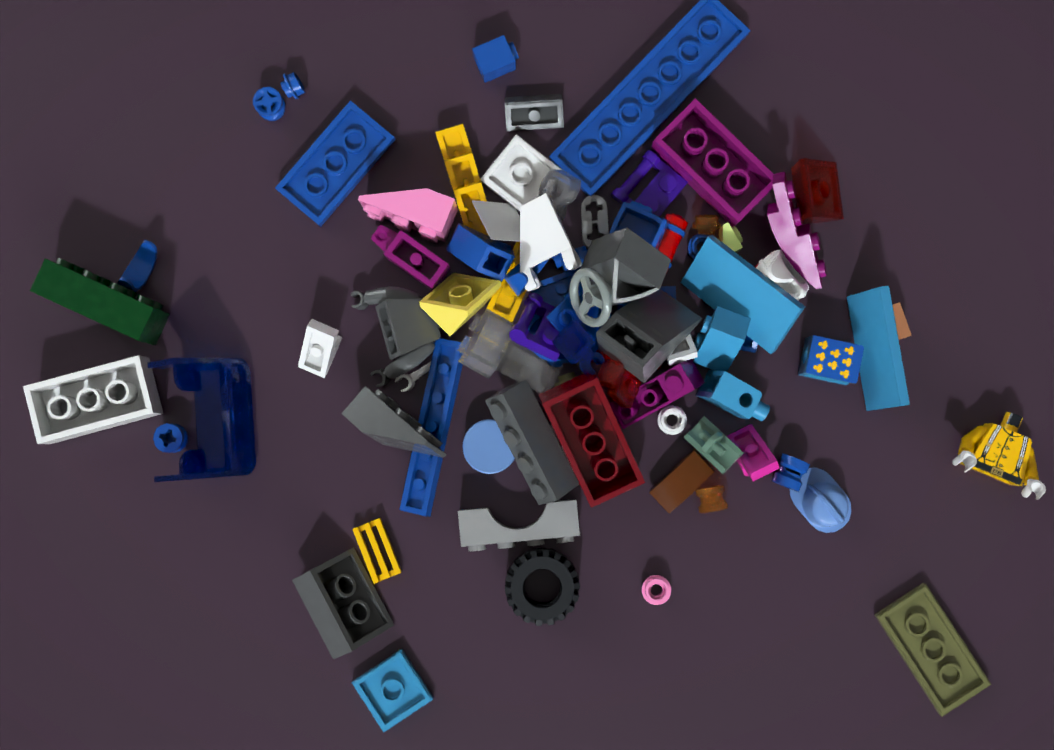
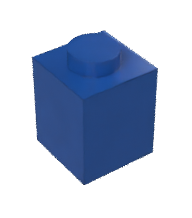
(495, 58)

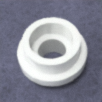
(681, 420)

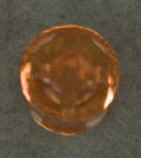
(711, 499)

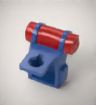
(659, 232)

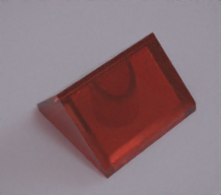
(817, 190)

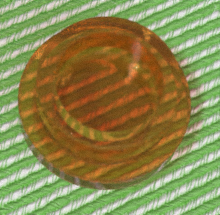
(706, 224)

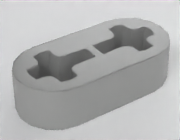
(586, 218)

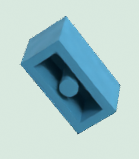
(720, 339)

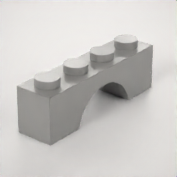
(481, 528)

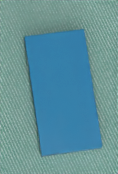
(732, 283)
(881, 361)

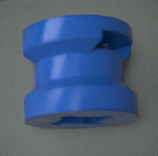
(265, 98)
(177, 439)

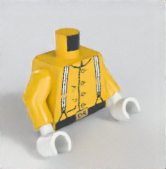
(1002, 454)

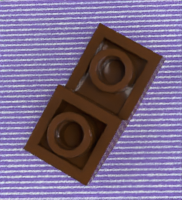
(681, 481)

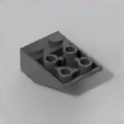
(646, 332)
(389, 424)

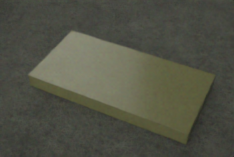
(932, 649)

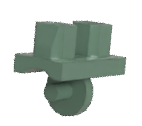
(713, 445)

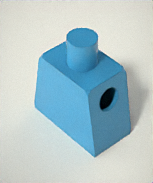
(732, 395)

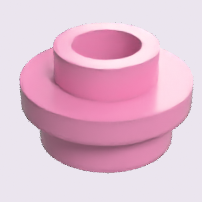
(664, 594)

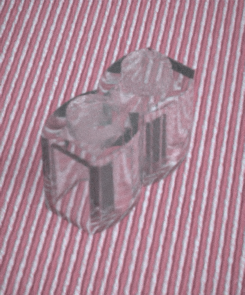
(561, 189)
(486, 344)

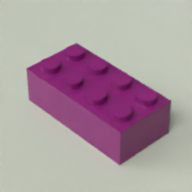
(714, 162)

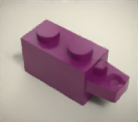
(411, 256)

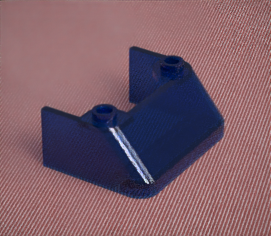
(222, 417)

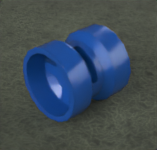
(787, 478)

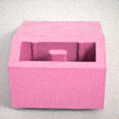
(413, 209)

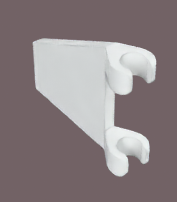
(543, 238)

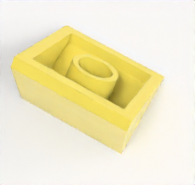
(458, 300)

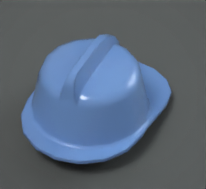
(822, 501)

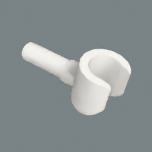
(413, 376)

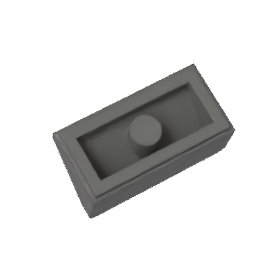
(534, 112)

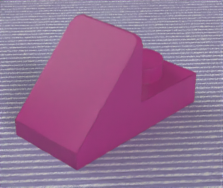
(757, 457)

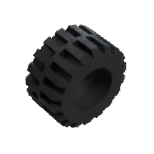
(542, 612)

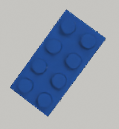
(335, 163)

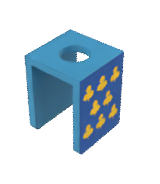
(830, 360)

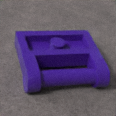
(660, 190)
(546, 332)

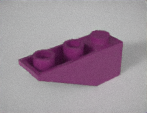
(659, 393)

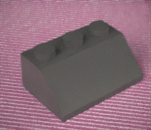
(343, 603)

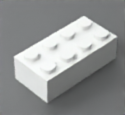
(92, 400)

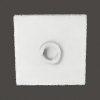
(518, 173)

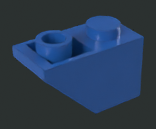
(481, 252)

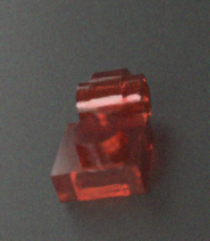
(620, 383)

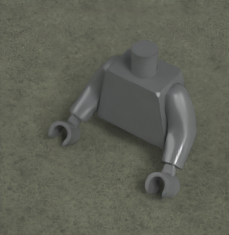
(405, 328)

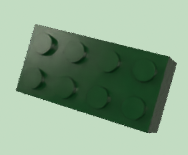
(95, 299)

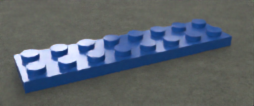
(649, 94)

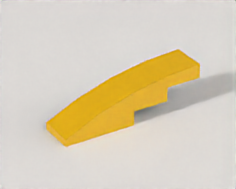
(462, 174)

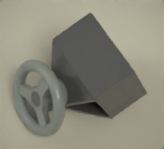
(616, 272)

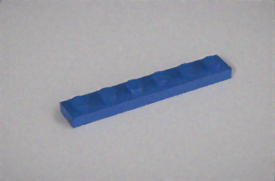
(436, 419)

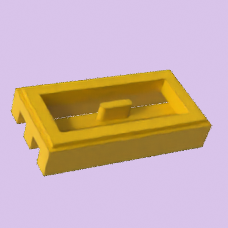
(366, 554)

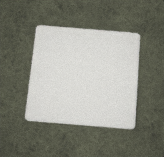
(499, 220)

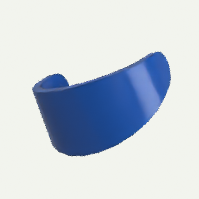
(140, 267)
(518, 280)

